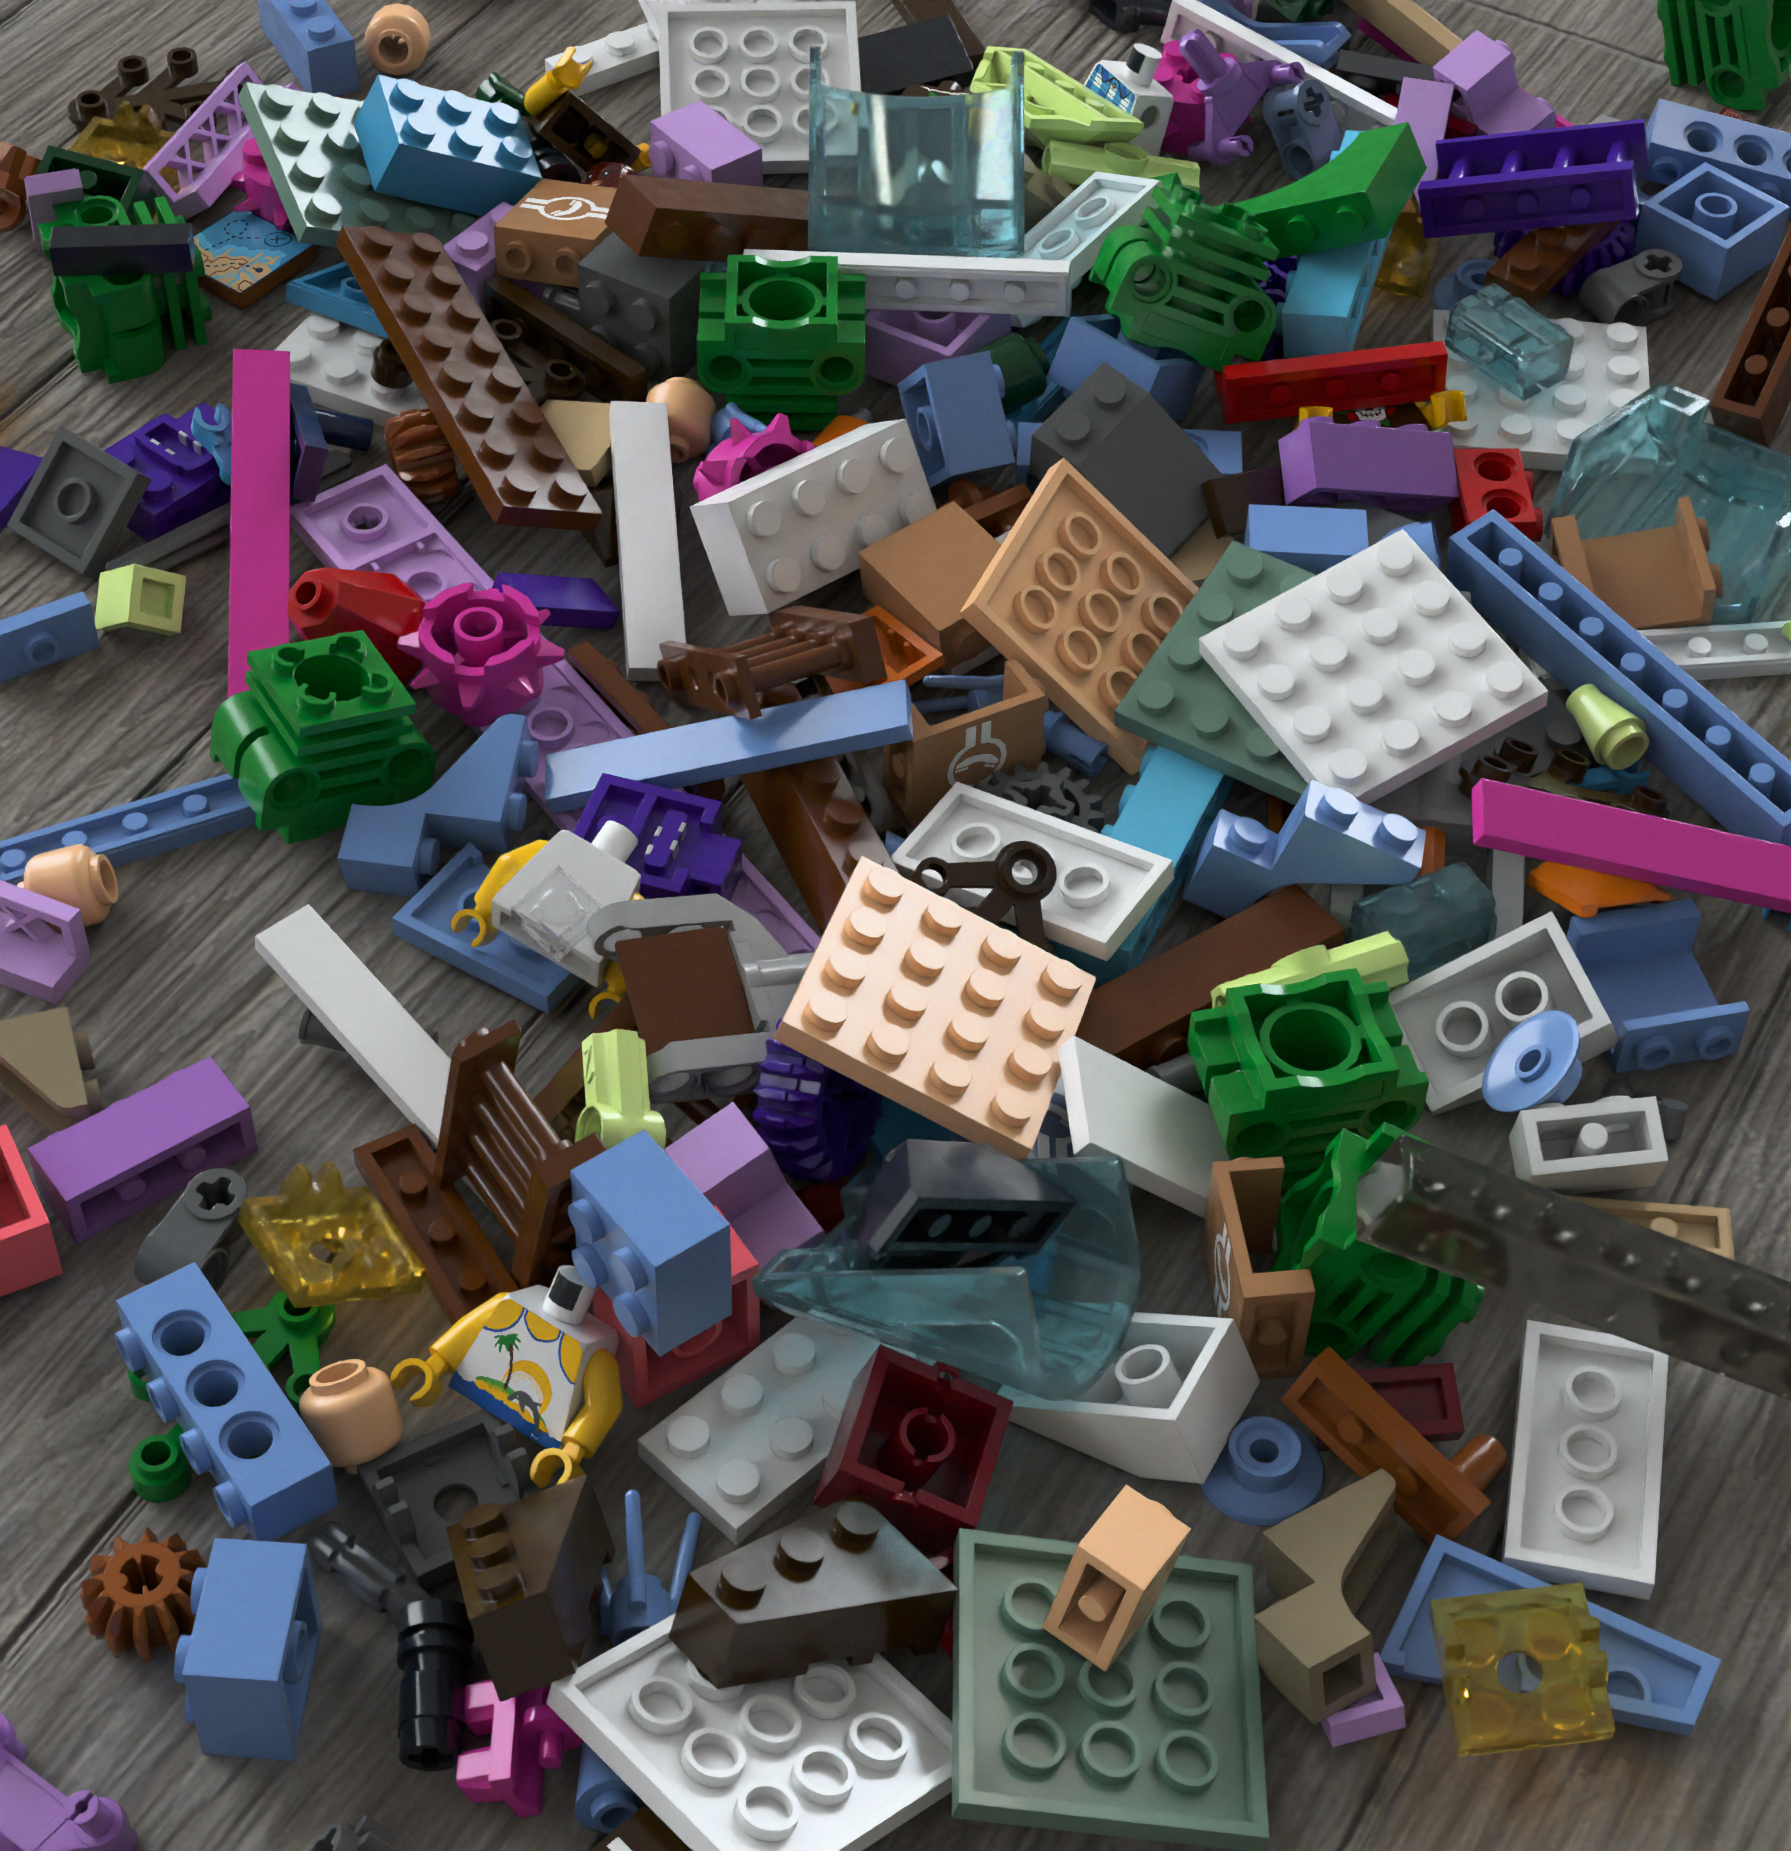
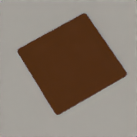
(684, 987)

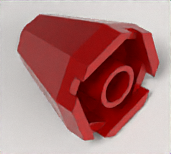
(353, 600)

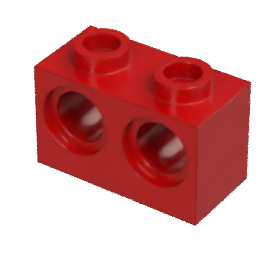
(1498, 482)

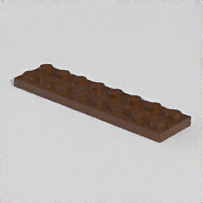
(468, 380)

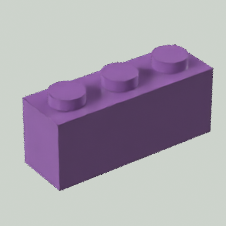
(1382, 466)
(142, 1149)

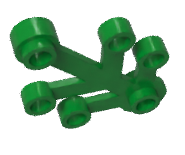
(277, 1334)

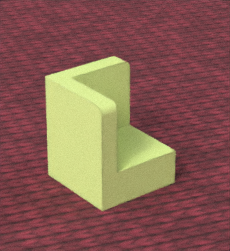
(140, 600)

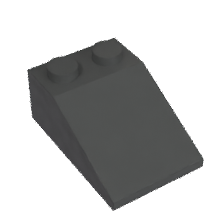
(1130, 455)

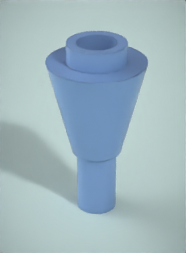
(601, 1795)

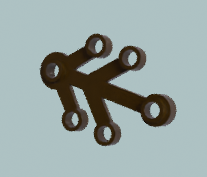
(159, 94)
(544, 378)
(1565, 768)
(1005, 889)

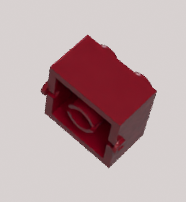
(916, 1447)

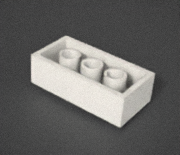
(812, 516)

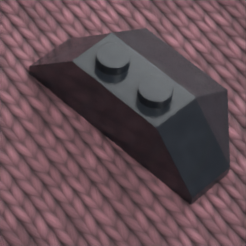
(955, 1209)

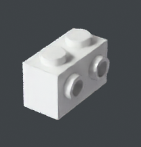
(1590, 1145)

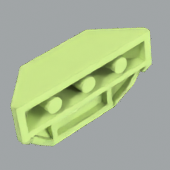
(1055, 103)

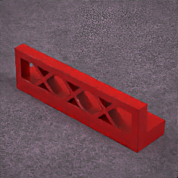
(1331, 380)

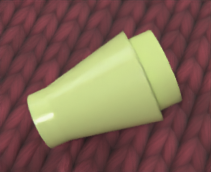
(1609, 730)

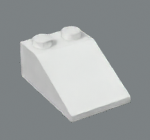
(1470, 1005)
(1159, 1404)

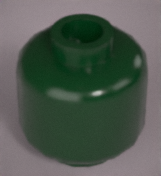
(1022, 367)

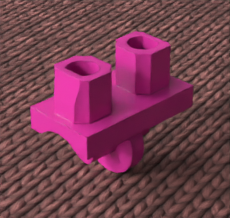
(523, 1744)

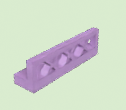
(221, 163)
(33, 954)

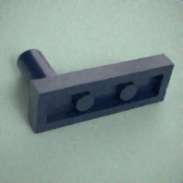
(309, 435)

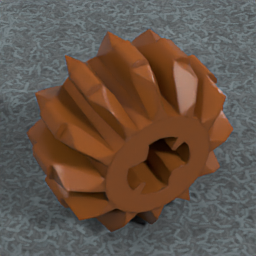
(421, 455)
(141, 1594)

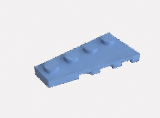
(1650, 1675)

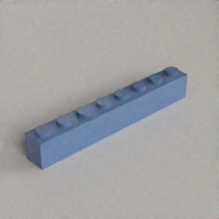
(1585, 642)

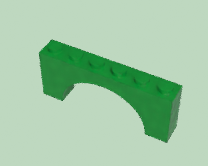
(1344, 200)

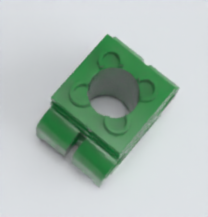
(1731, 44)
(1191, 279)
(120, 314)
(782, 337)
(321, 734)
(1303, 1064)
(1358, 1285)

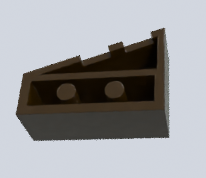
(531, 1580)
(812, 1595)

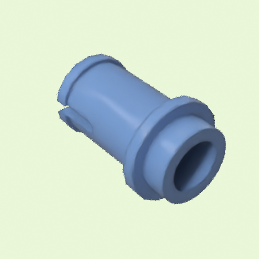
(1073, 744)

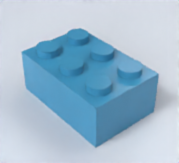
(444, 147)

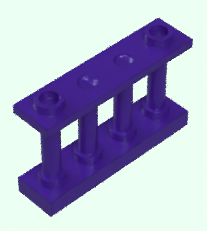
(1535, 179)

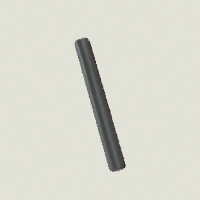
(214, 527)

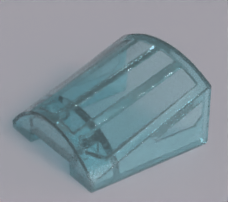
(916, 170)
(1660, 448)
(1026, 1323)

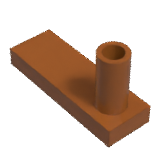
(1372, 1435)

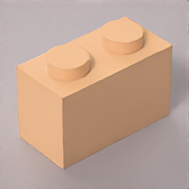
(1116, 1577)

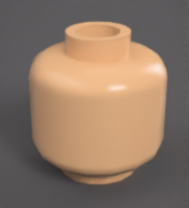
(397, 39)
(689, 416)
(74, 878)
(351, 1413)

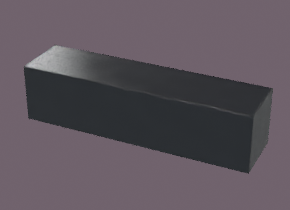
(122, 249)

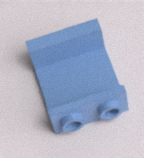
(1654, 986)

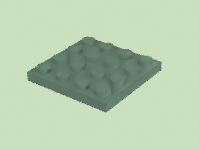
(322, 169)
(1184, 701)
(1136, 1752)

